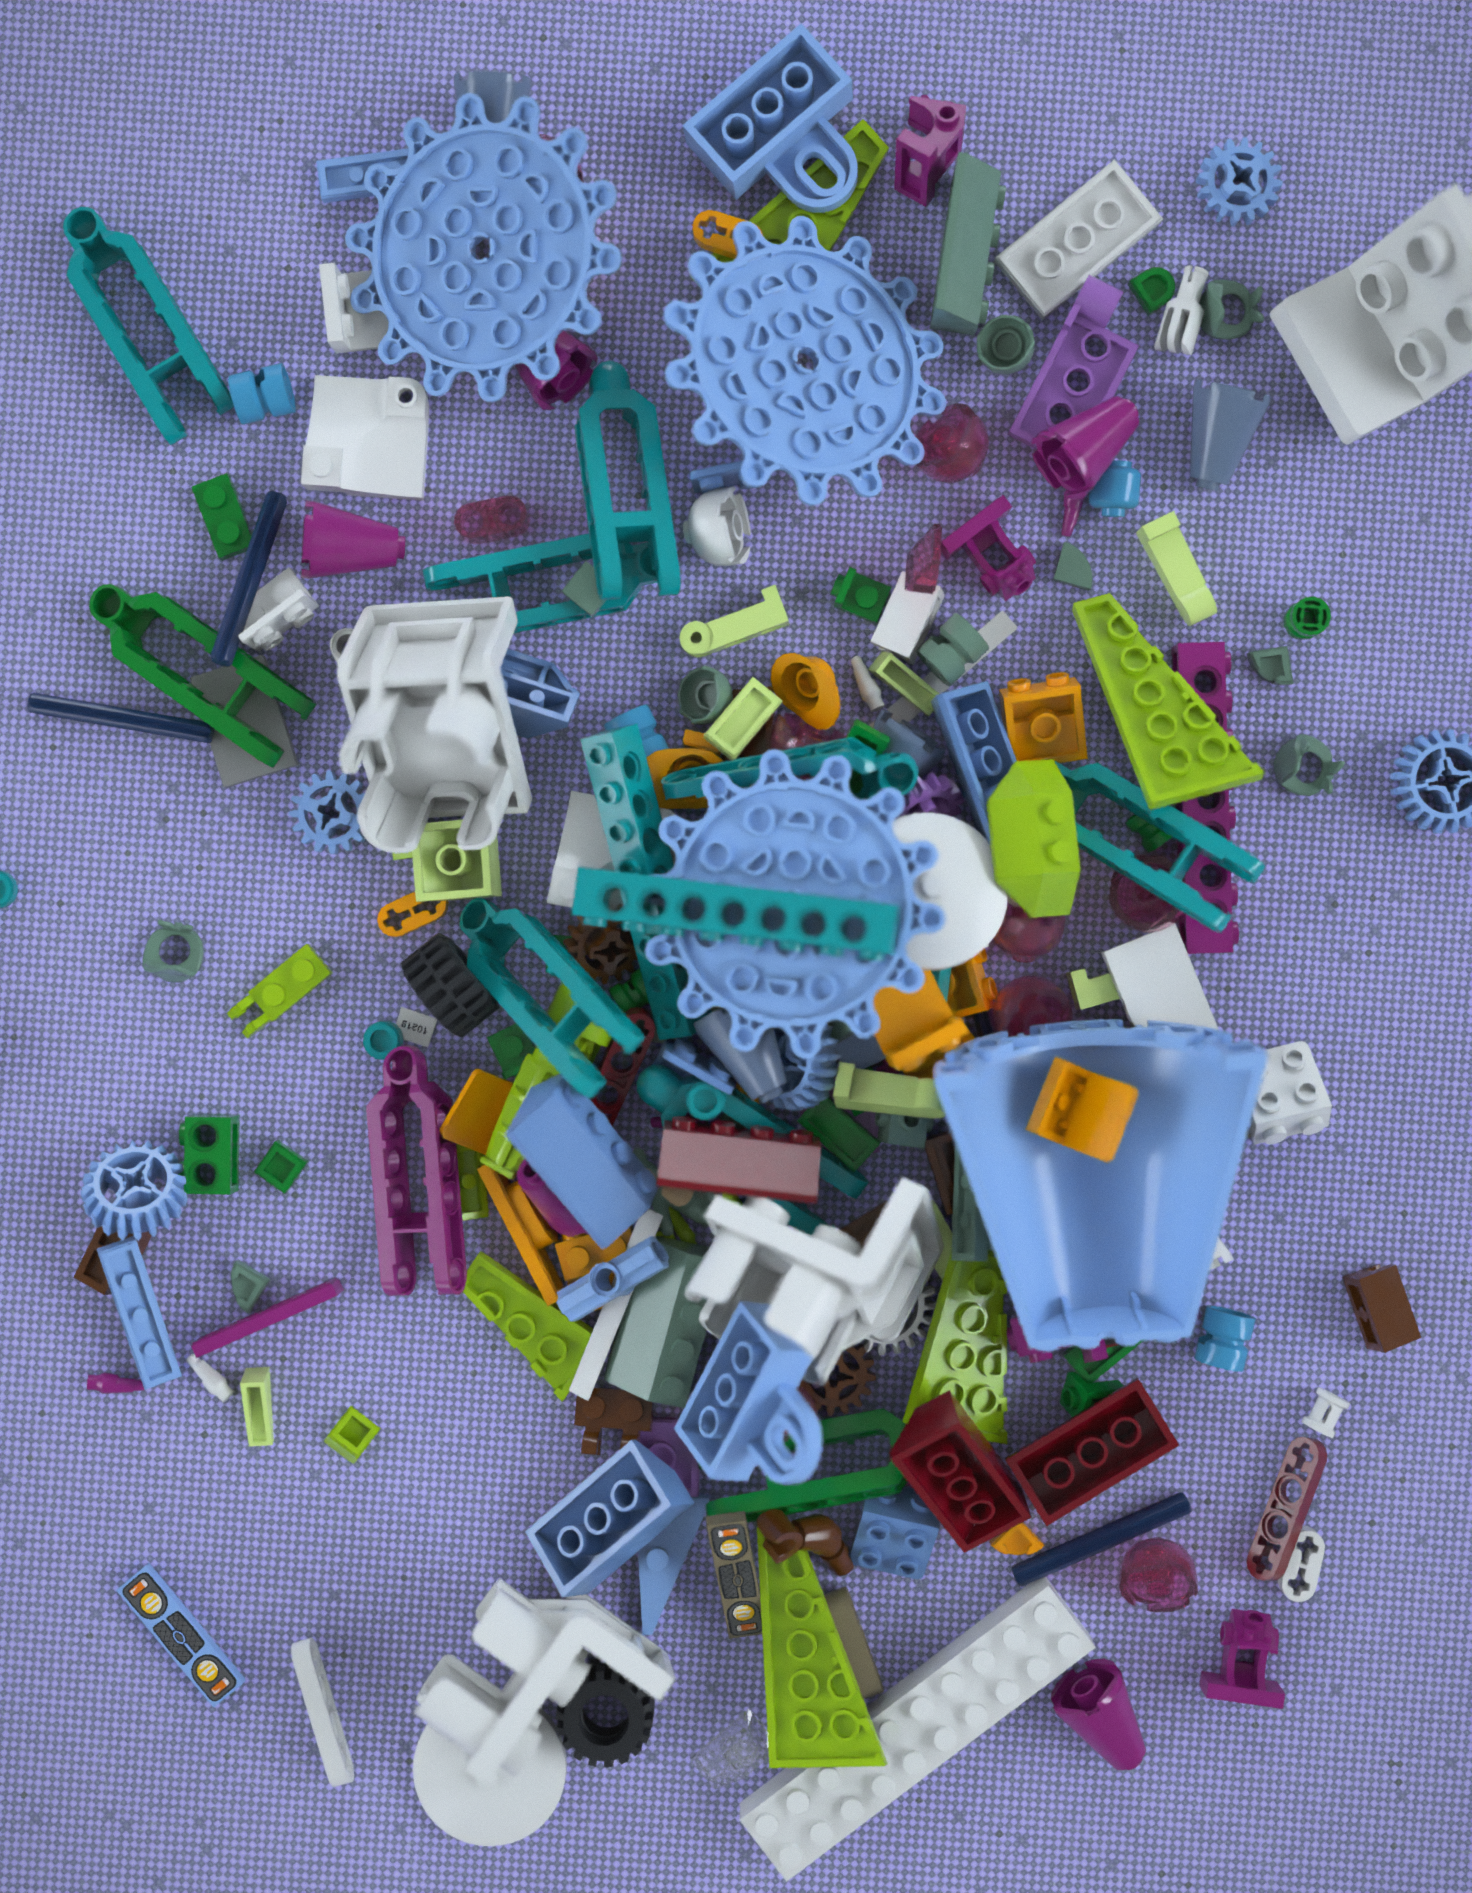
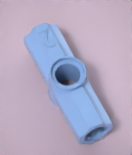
(630, 1270)

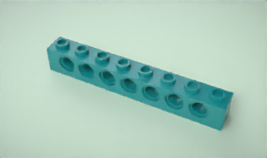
(631, 829)
(595, 887)

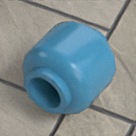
(1117, 489)

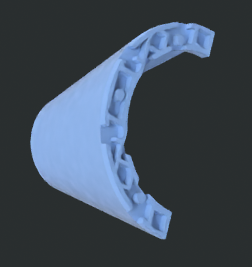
(1090, 1240)

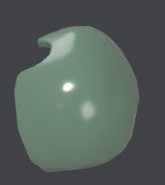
(1005, 344)
(704, 695)

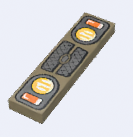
(735, 1573)

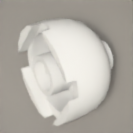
(717, 527)

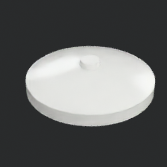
(958, 884)
(505, 1807)

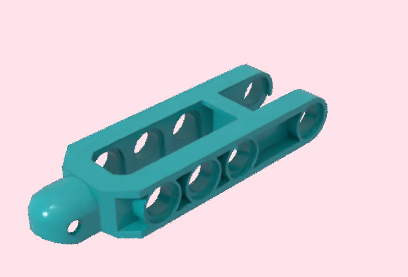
(95, 251)
(610, 391)
(499, 565)
(877, 771)
(1198, 840)
(492, 936)
(666, 1093)

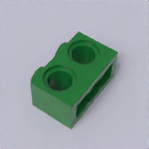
(221, 1155)

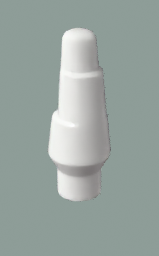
(868, 687)
(212, 1379)

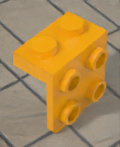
(915, 1024)
(1082, 1110)
(476, 1111)

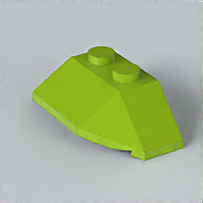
(1035, 838)

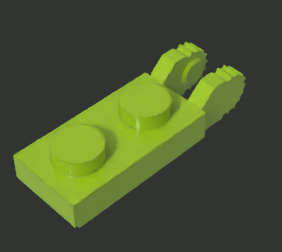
(283, 988)

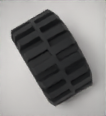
(447, 986)
(601, 1742)

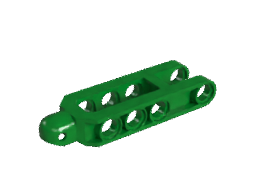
(128, 621)
(830, 1490)

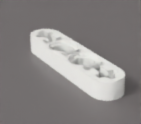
(322, 1712)

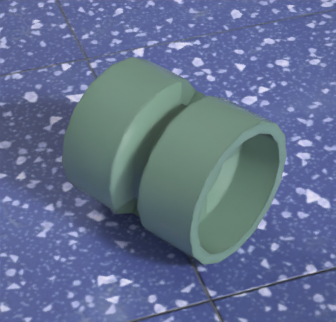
(955, 647)

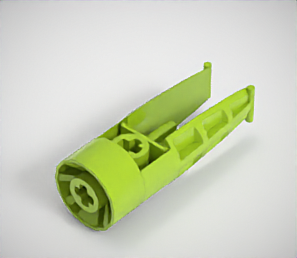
(536, 1068)

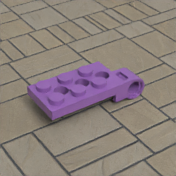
(1068, 355)

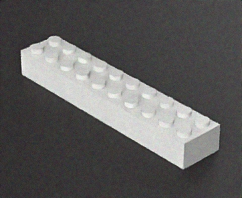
(921, 1725)

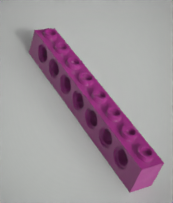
(1214, 662)

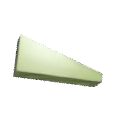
(904, 681)
(257, 1406)

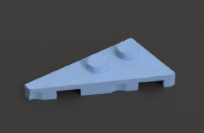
(662, 1561)

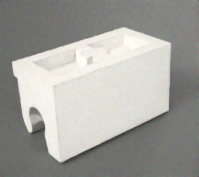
(906, 621)

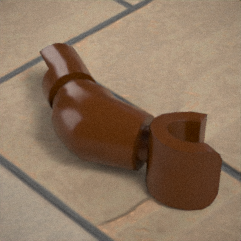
(809, 1533)

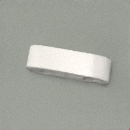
(1309, 1566)

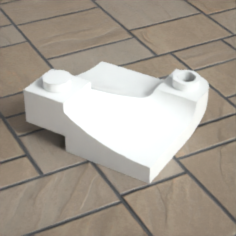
(367, 438)
(585, 846)

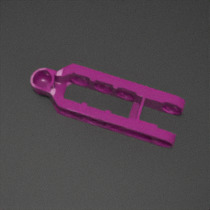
(389, 1171)

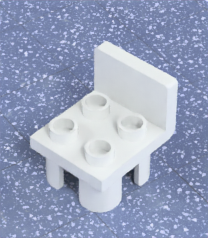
(1390, 322)
(432, 720)
(818, 1283)
(545, 1650)

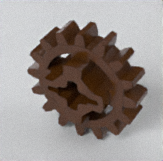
(607, 945)
(852, 1375)

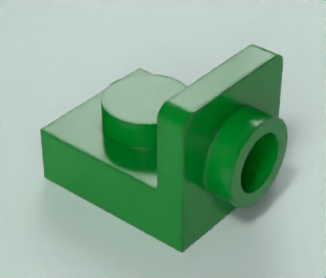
(860, 595)
(510, 1049)
(1079, 1395)

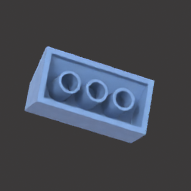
(975, 745)
(582, 1159)
(608, 1519)

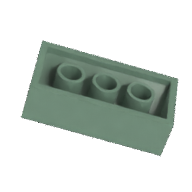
(966, 246)
(661, 1331)

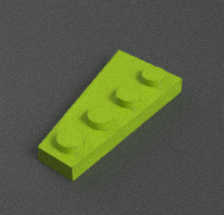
(537, 1330)

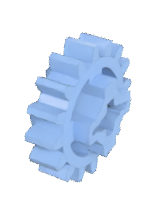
(1247, 194)
(326, 829)

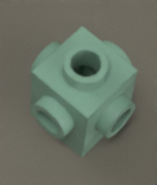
(903, 1129)

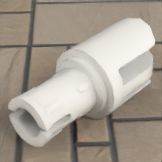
(1183, 314)

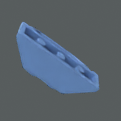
(537, 694)

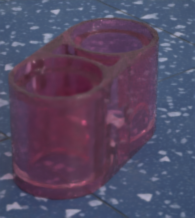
(491, 512)

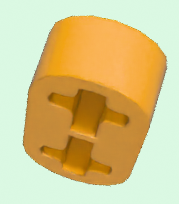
(717, 243)
(412, 923)
(534, 1222)

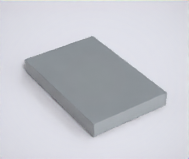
(260, 713)

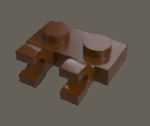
(615, 1411)

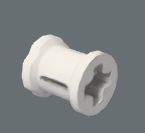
(1315, 1417)

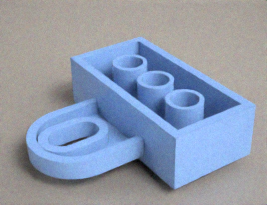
(776, 122)
(748, 1403)

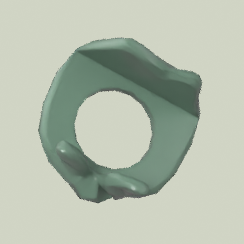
(1214, 311)
(1288, 763)
(173, 973)

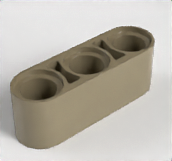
(854, 1642)

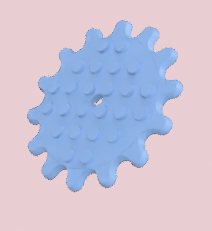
(543, 248)
(816, 304)
(806, 842)

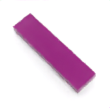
(267, 1317)

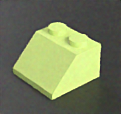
(451, 873)

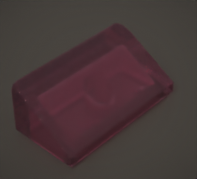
(924, 562)

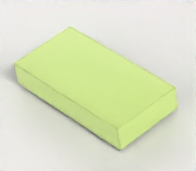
(742, 719)

